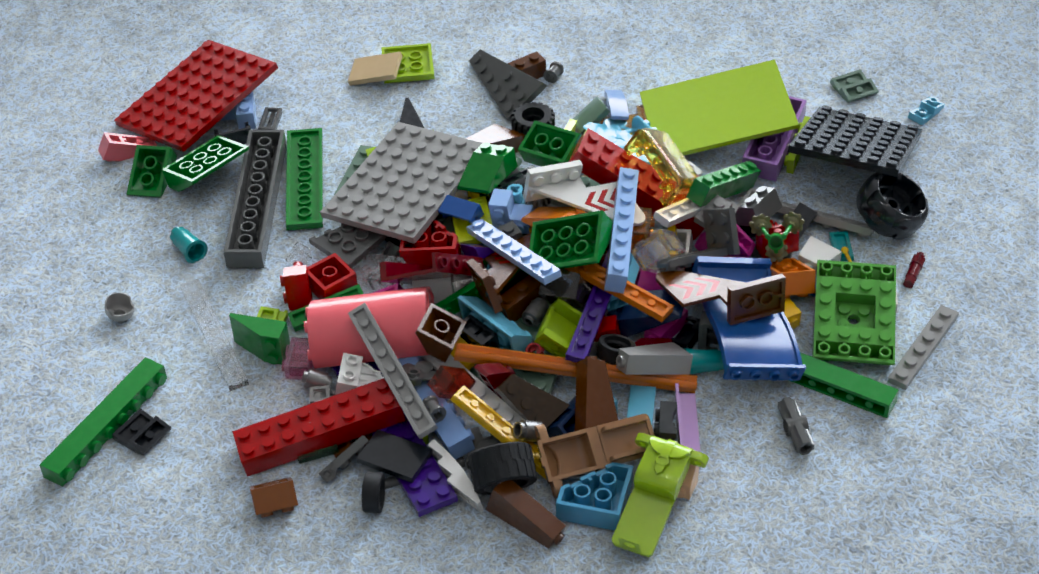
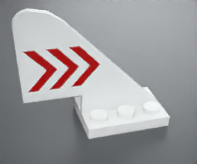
(564, 184)

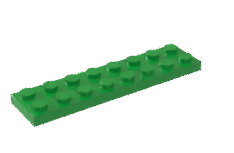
(304, 179)

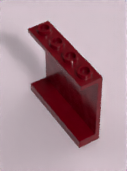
(443, 266)

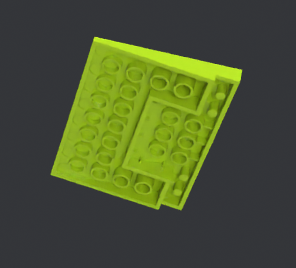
(721, 108)

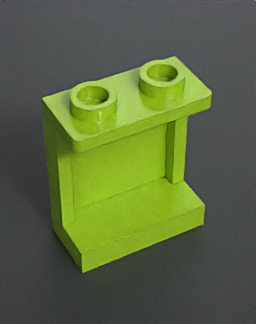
(558, 328)

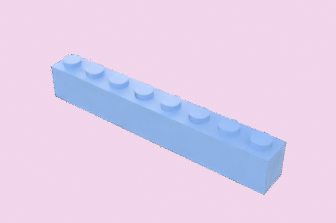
(622, 230)

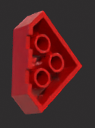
(434, 239)

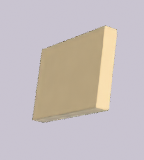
(375, 68)

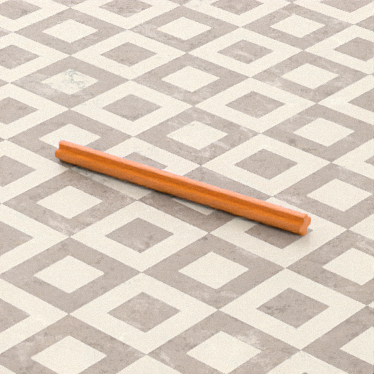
(560, 366)

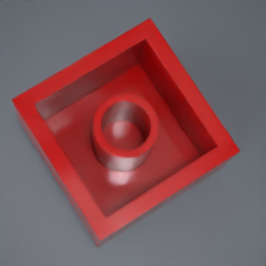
(330, 276)

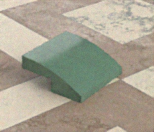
(853, 86)
(593, 112)

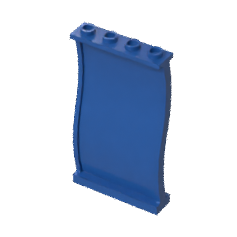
(754, 348)

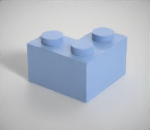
(243, 112)
(504, 210)

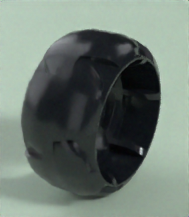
(884, 215)

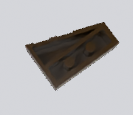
(530, 401)

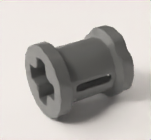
(556, 69)
(434, 408)

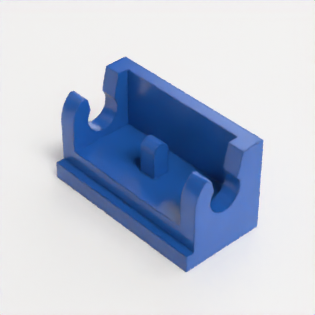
(460, 209)

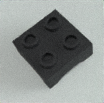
(665, 428)

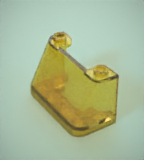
(666, 161)

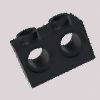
(478, 333)

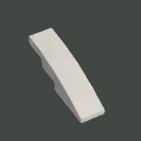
(456, 476)

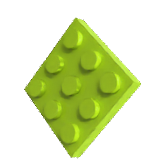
(415, 62)

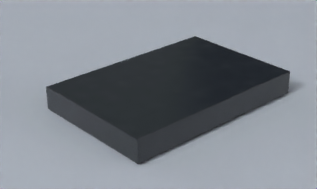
(394, 456)

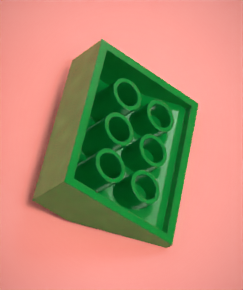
(202, 162)
(572, 239)

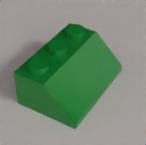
(548, 144)

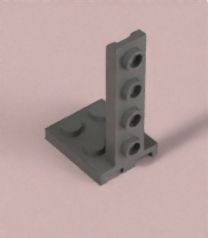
(720, 238)

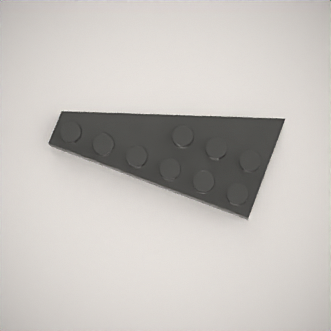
(505, 83)
(348, 243)

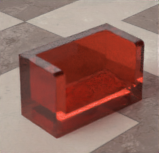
(449, 380)

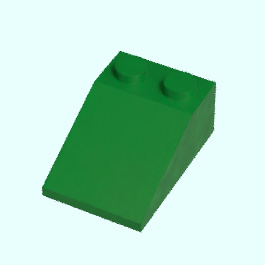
(488, 168)
(147, 173)
(261, 337)

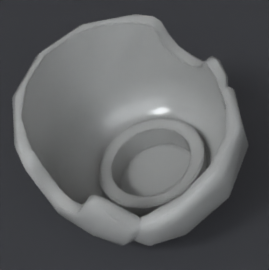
(119, 307)

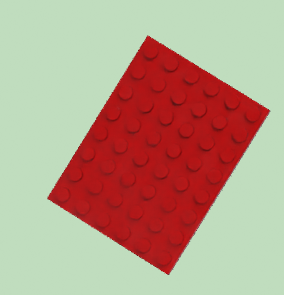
(195, 95)

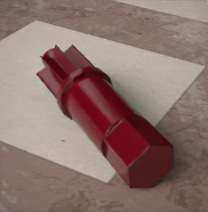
(914, 269)

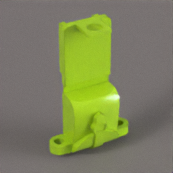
(654, 492)

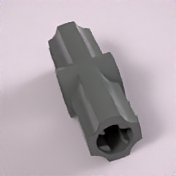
(796, 426)

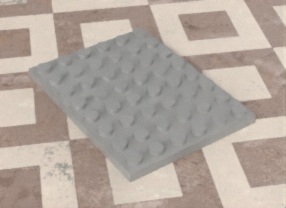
(402, 182)

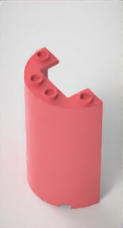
(395, 312)

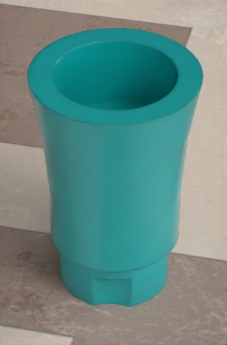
(188, 244)
(705, 361)

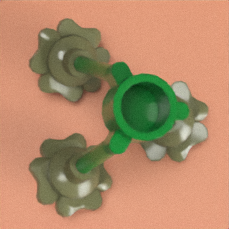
(776, 246)

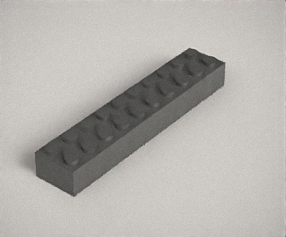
(255, 200)

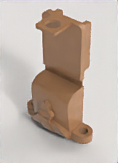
(589, 448)

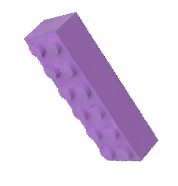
(770, 151)

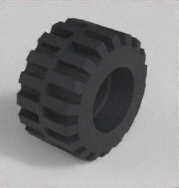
(526, 114)

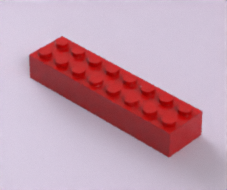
(602, 164)
(317, 426)

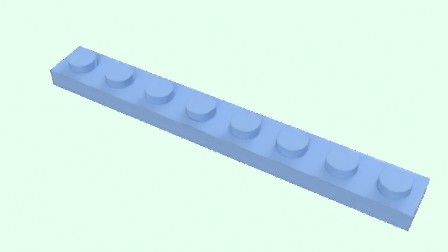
(514, 251)

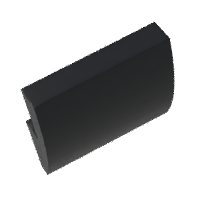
(141, 432)

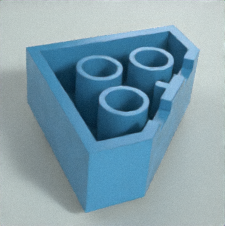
(597, 497)

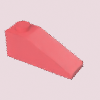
(121, 147)

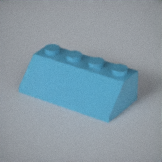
(508, 332)

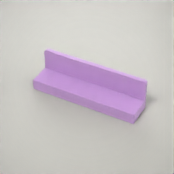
(687, 419)

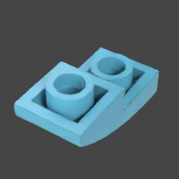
(927, 110)

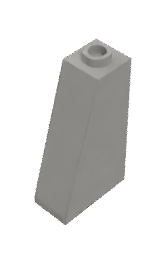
(654, 360)

